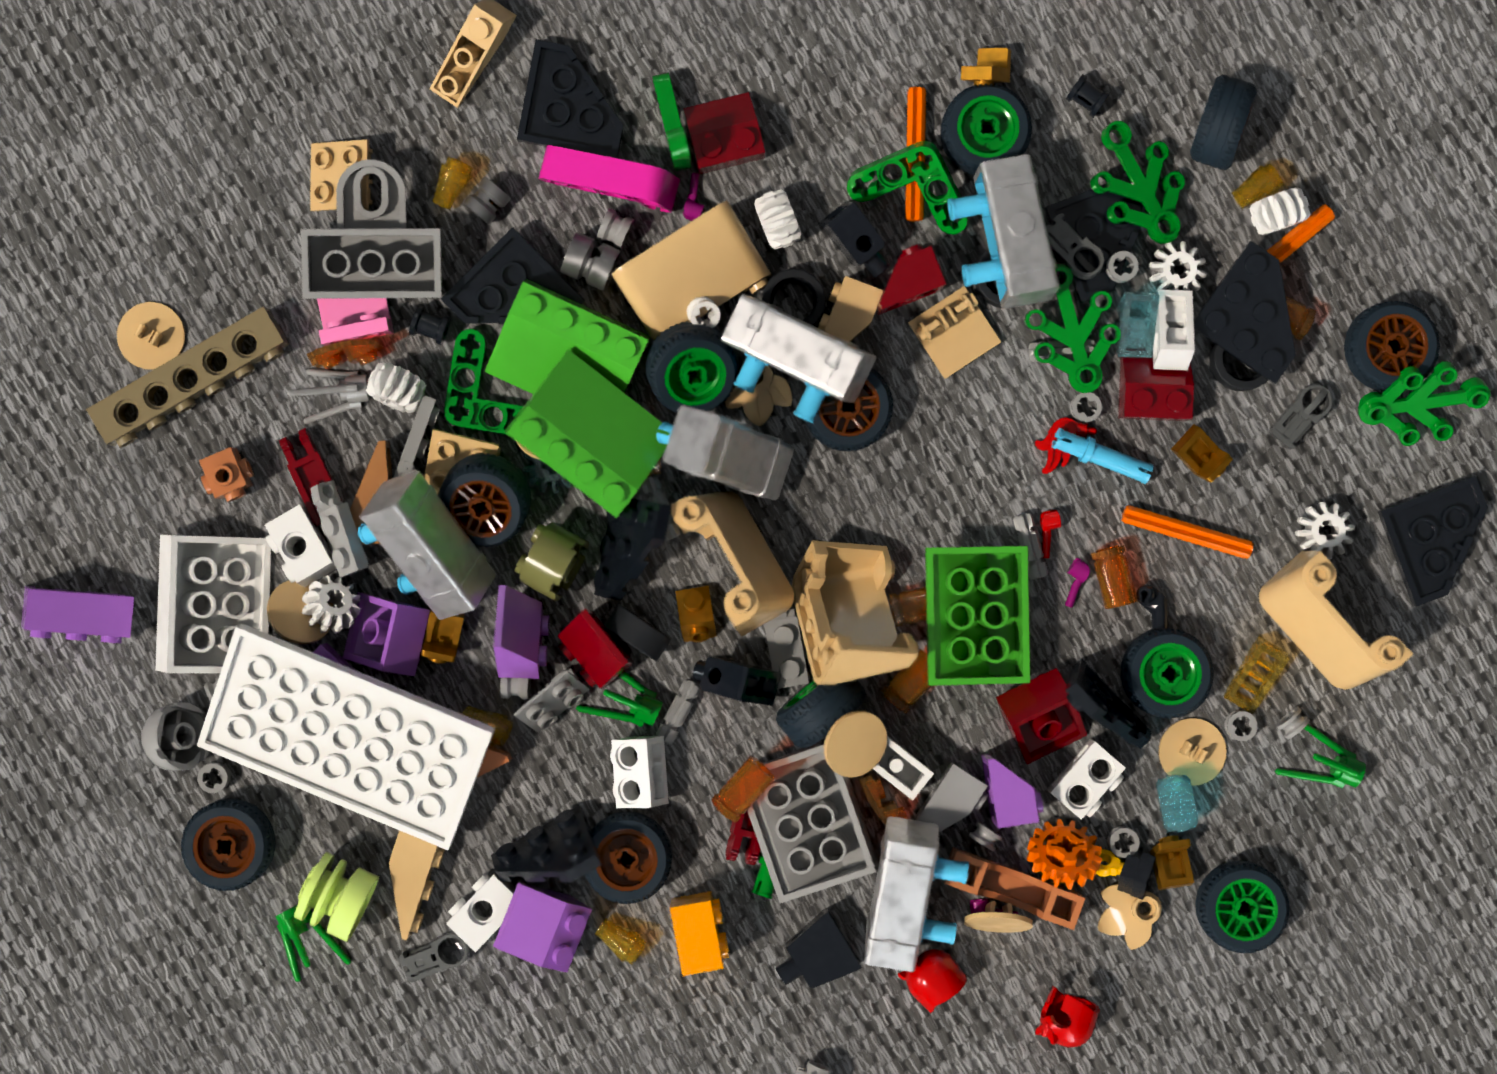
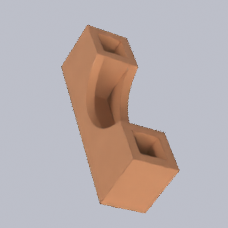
(1020, 889)

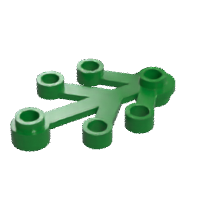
(1142, 187)
(1075, 336)
(1420, 401)

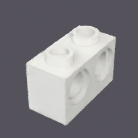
(1174, 330)
(646, 771)
(1079, 773)

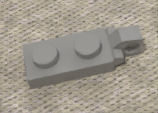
(416, 444)
(339, 529)
(786, 649)

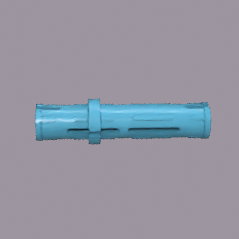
(1090, 451)

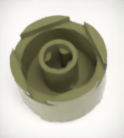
(552, 560)

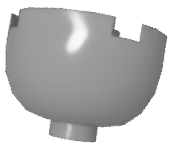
(172, 737)

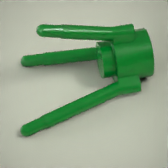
(644, 708)
(1344, 769)
(291, 928)

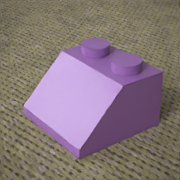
(387, 635)
(519, 635)
(1009, 796)
(542, 927)

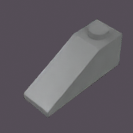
(952, 798)

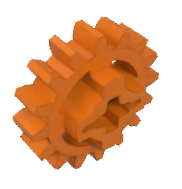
(1064, 854)

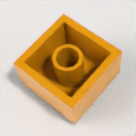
(697, 933)

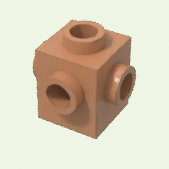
(217, 466)

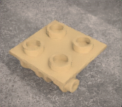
(327, 166)
(954, 332)
(450, 448)

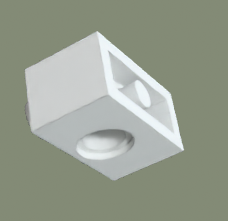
(285, 532)
(468, 923)

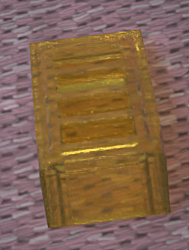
(1253, 656)

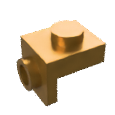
(992, 67)
(1201, 454)
(696, 614)
(442, 638)
(1172, 863)

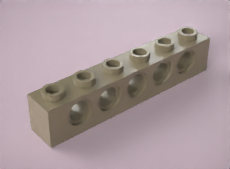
(110, 412)

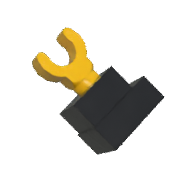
(1134, 873)

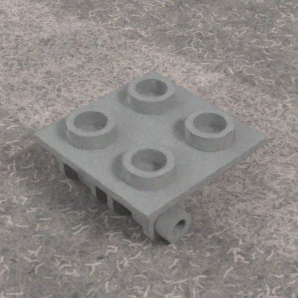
(544, 708)

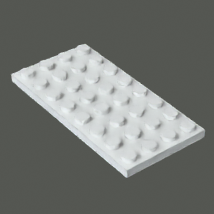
(344, 736)

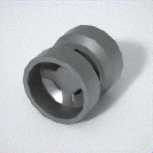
(487, 200)

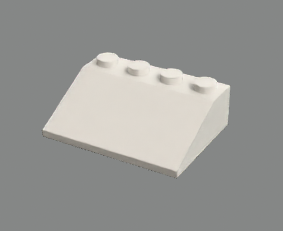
(204, 594)

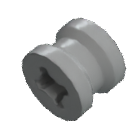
(615, 229)
(515, 687)

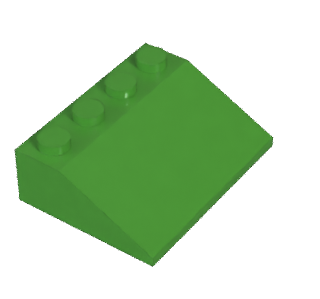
(547, 325)
(590, 433)
(977, 615)

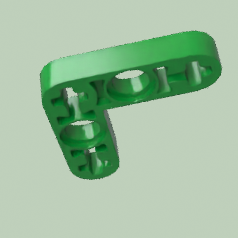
(671, 121)
(921, 173)
(476, 406)

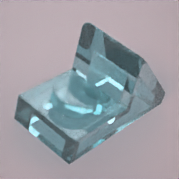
(1137, 324)

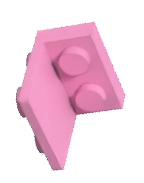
(353, 319)

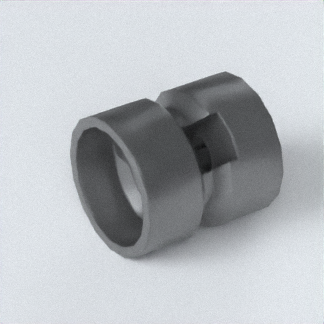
(590, 261)

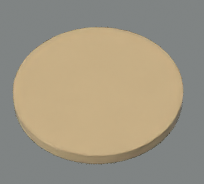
(150, 335)
(286, 615)
(855, 744)
(1193, 750)
(998, 921)

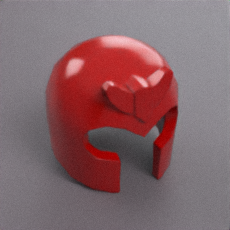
(934, 979)
(1067, 1019)

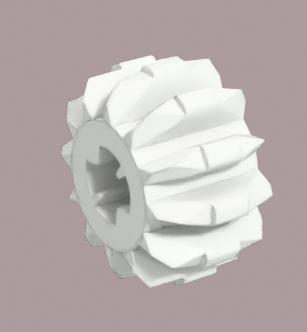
(1279, 211)
(777, 219)
(1180, 258)
(396, 387)
(1330, 518)
(335, 617)

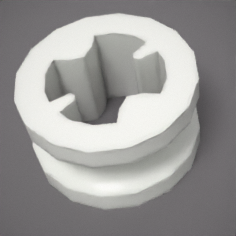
(693, 311)

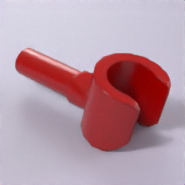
(1048, 521)

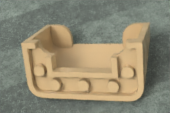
(700, 259)
(764, 587)
(1300, 609)
(847, 613)

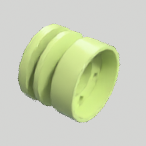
(336, 896)

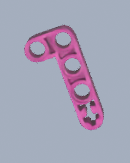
(610, 177)

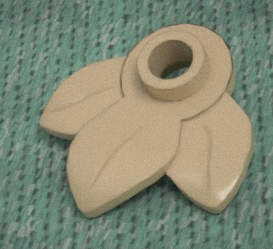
(768, 392)
(1124, 918)

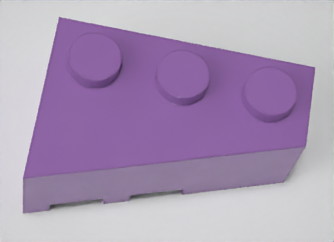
(77, 614)

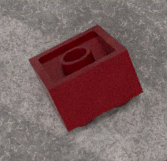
(724, 133)
(912, 279)
(1154, 392)
(594, 649)
(1041, 716)

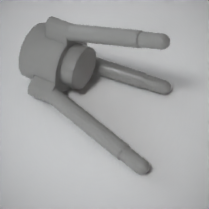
(350, 389)

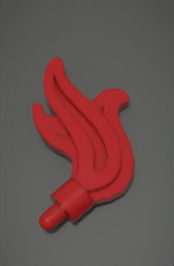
(1054, 455)

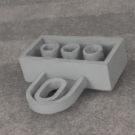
(371, 250)

